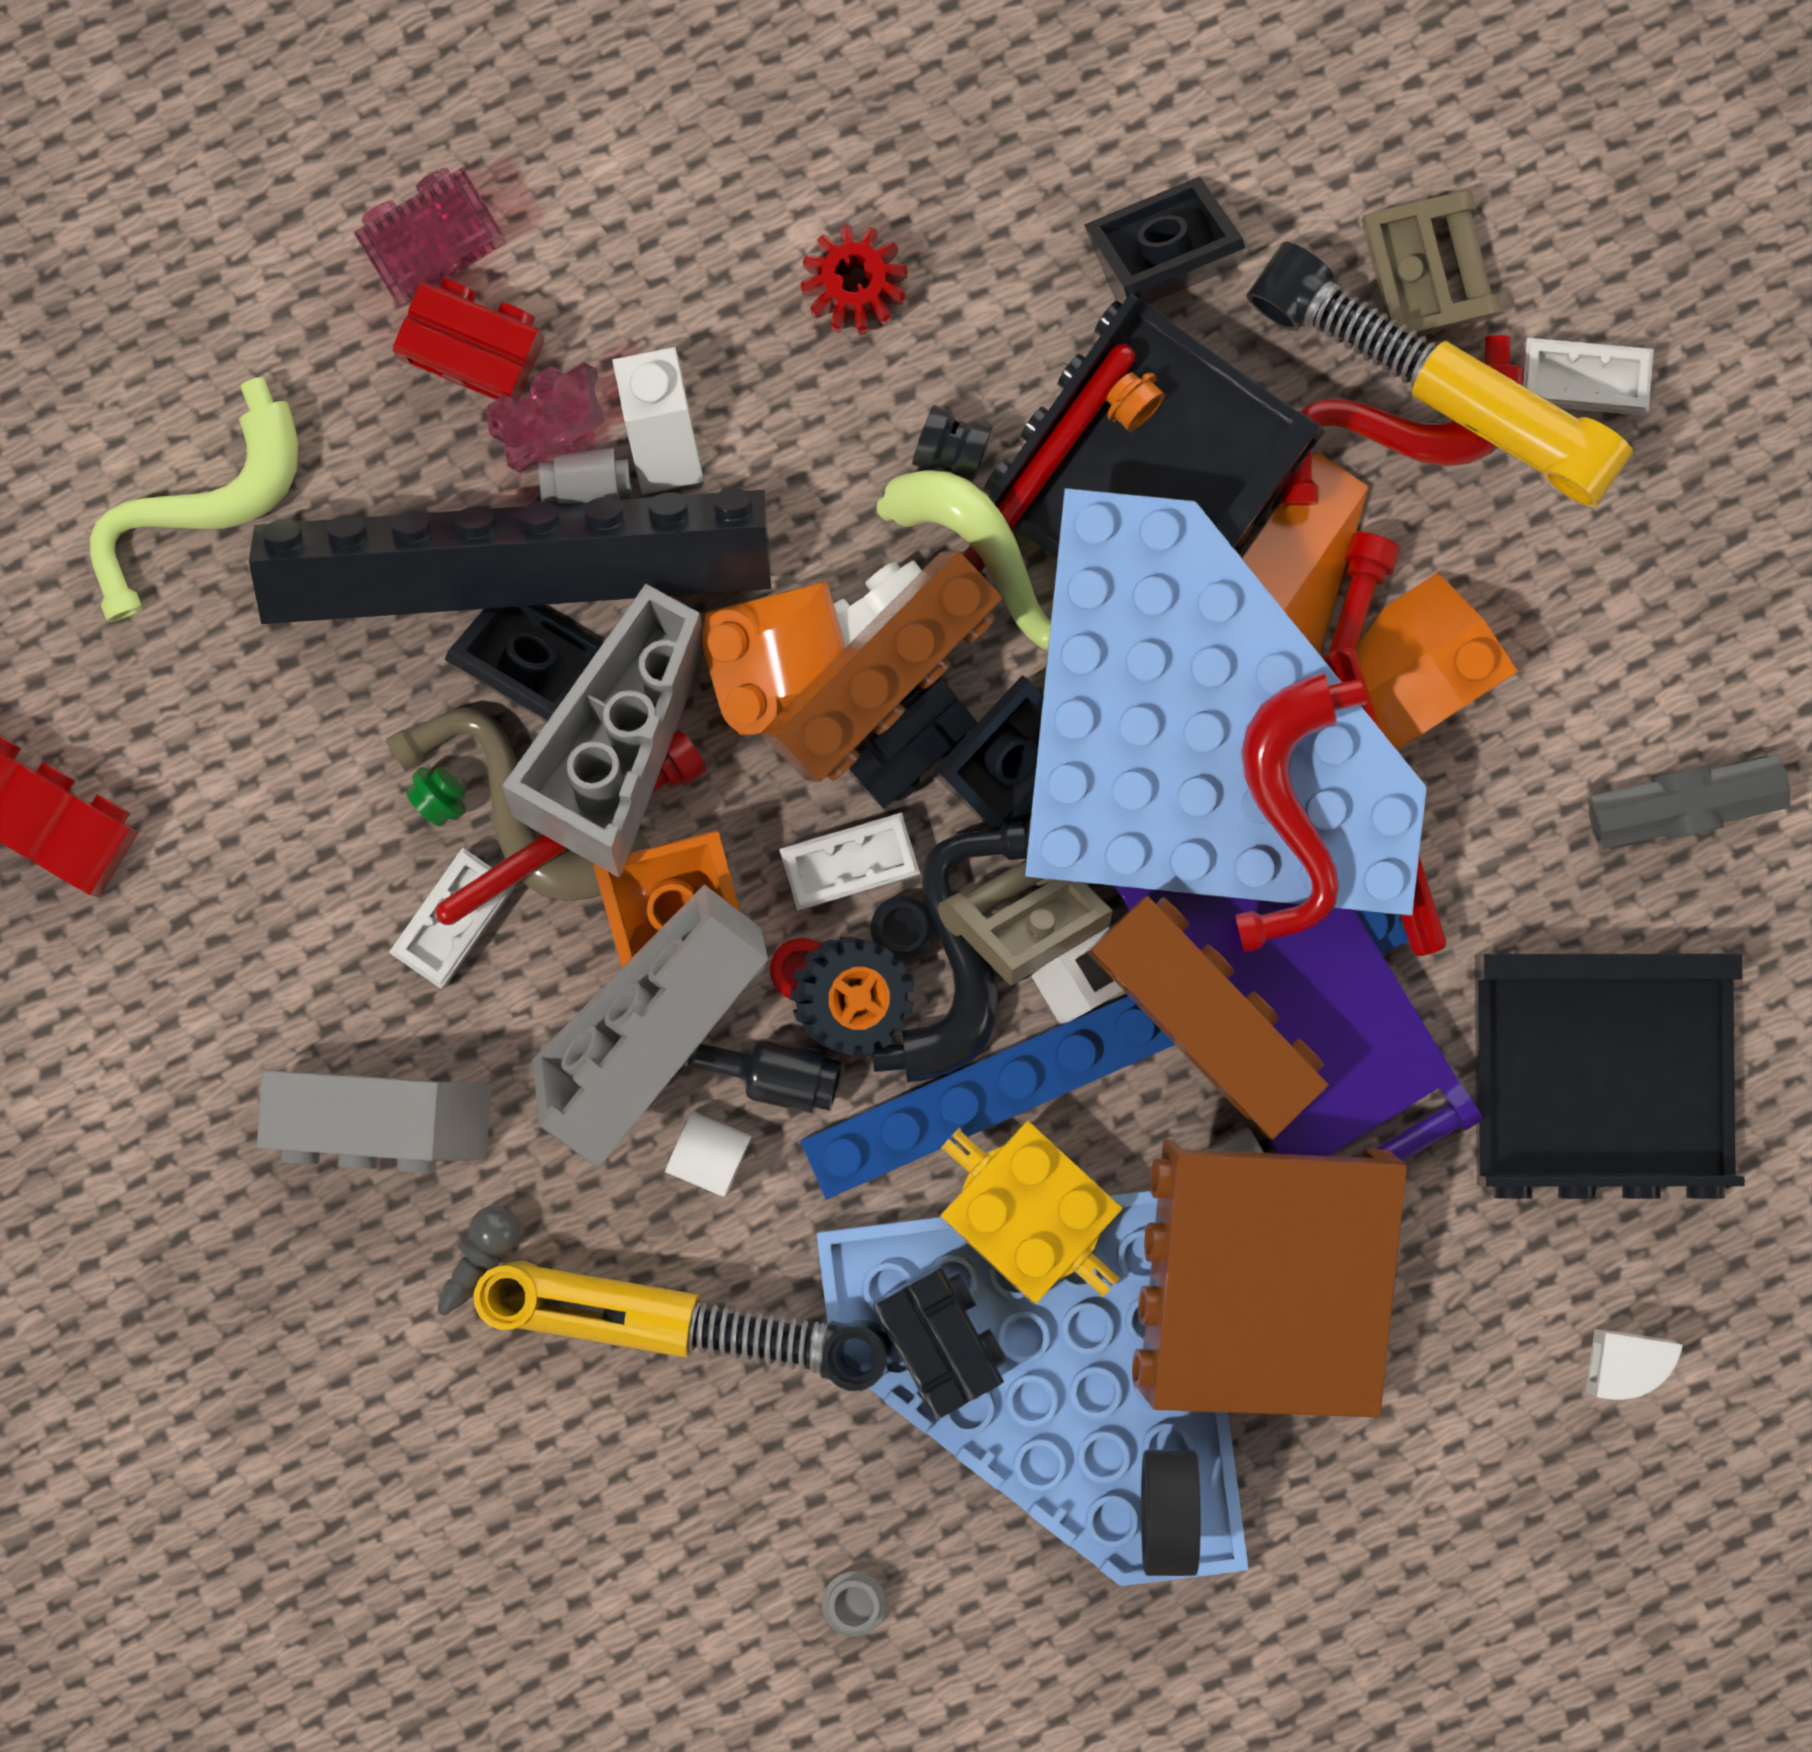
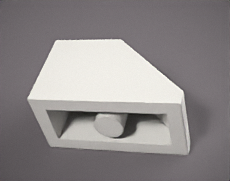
(658, 421)

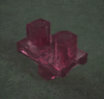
(552, 418)

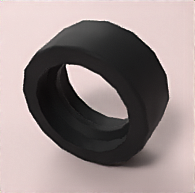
(1170, 1513)

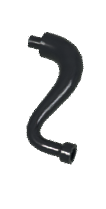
(974, 1009)

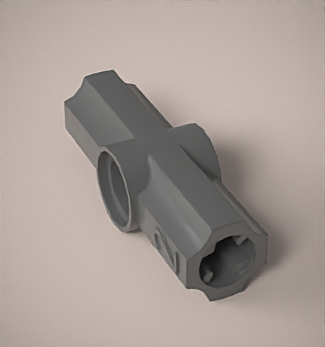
(1689, 802)

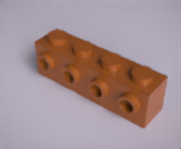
(882, 665)
(1208, 1016)

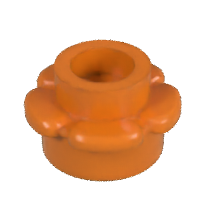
(1134, 400)

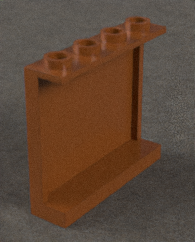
(1269, 1282)

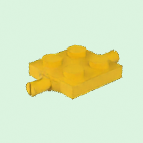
(1030, 1212)

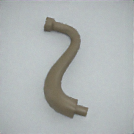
(563, 877)

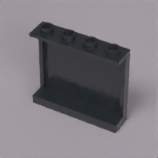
(1208, 443)
(1606, 1073)

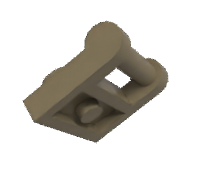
(1411, 267)
(1032, 928)

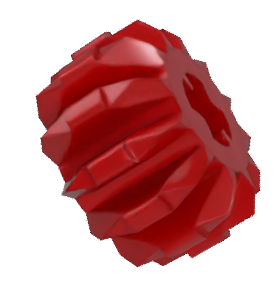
(877, 273)

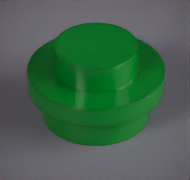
(436, 795)

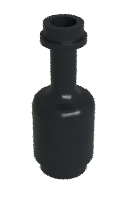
(775, 1073)

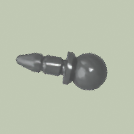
(491, 1234)

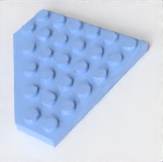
(1145, 715)
(1067, 1420)

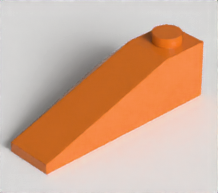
(1305, 548)
(1428, 660)

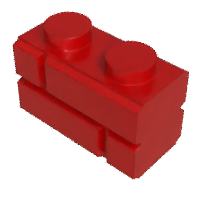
(468, 341)

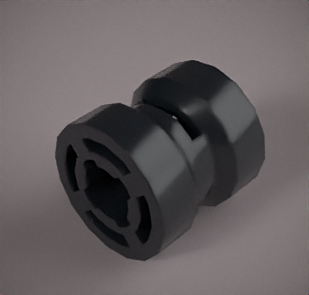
(952, 444)

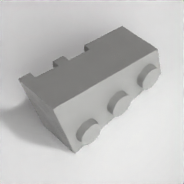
(372, 1119)

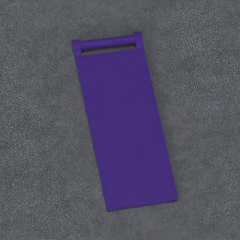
(1348, 1010)

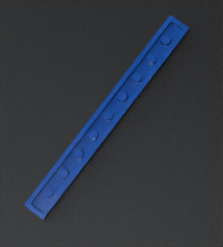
(1004, 1086)

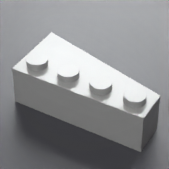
(608, 738)
(645, 1025)

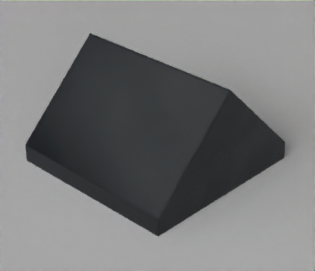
(1165, 243)
(524, 655)
(997, 759)

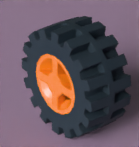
(872, 1005)

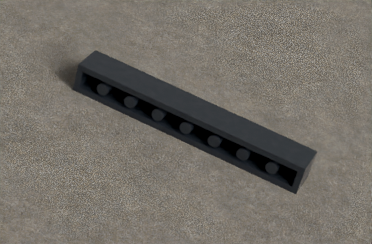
(510, 556)

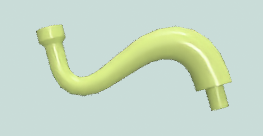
(255, 492)
(965, 509)

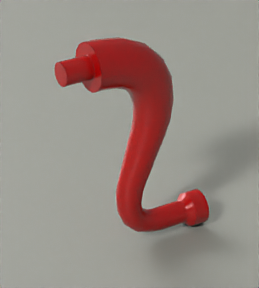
(1428, 443)
(1266, 765)

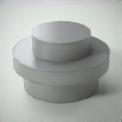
(854, 1603)

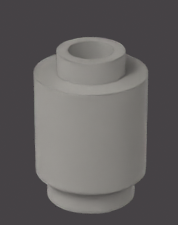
(584, 477)

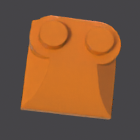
(769, 652)
(659, 884)

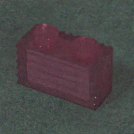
(429, 234)

